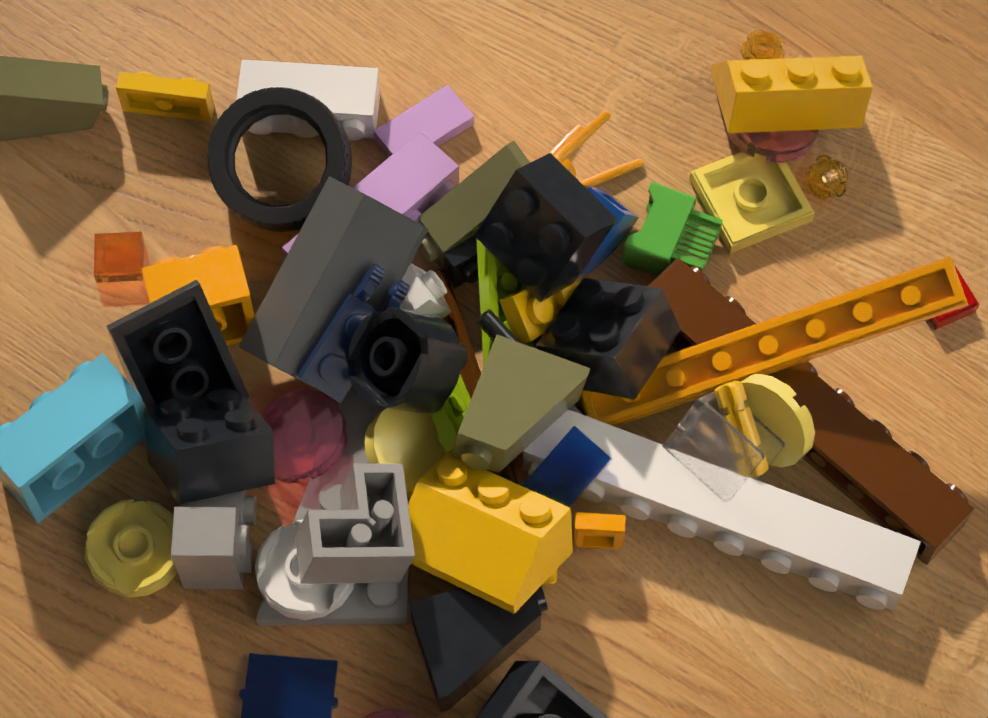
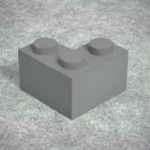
(366, 538)
(213, 541)

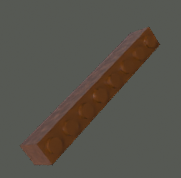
(847, 446)

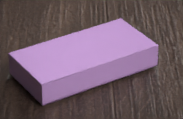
(437, 117)

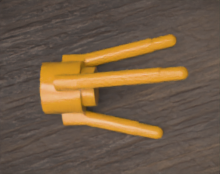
(576, 138)

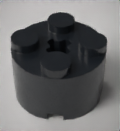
(406, 359)

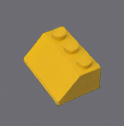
(792, 93)
(487, 532)

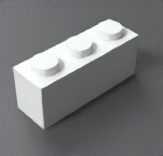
(345, 90)

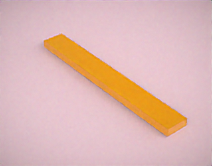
(788, 340)

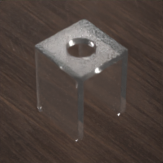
(717, 450)

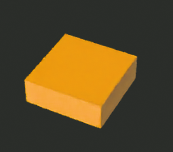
(599, 531)

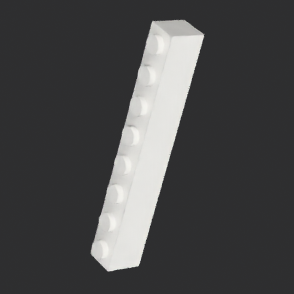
(758, 521)

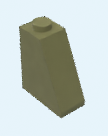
(48, 97)
(467, 205)
(515, 403)

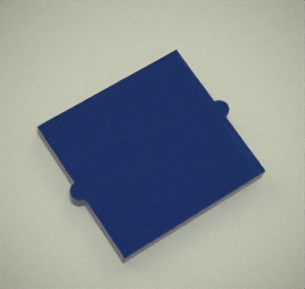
(289, 687)

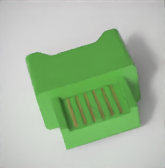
(671, 233)

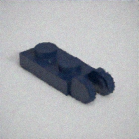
(328, 362)

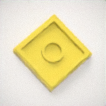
(751, 198)

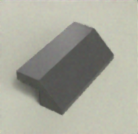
(325, 264)

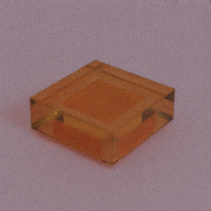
(118, 257)

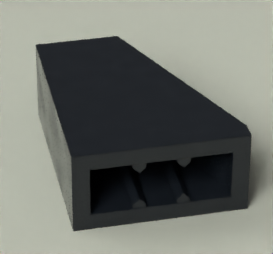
(469, 638)

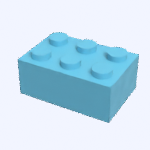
(70, 437)

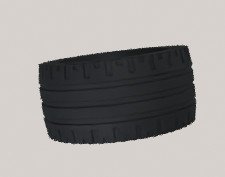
(238, 120)

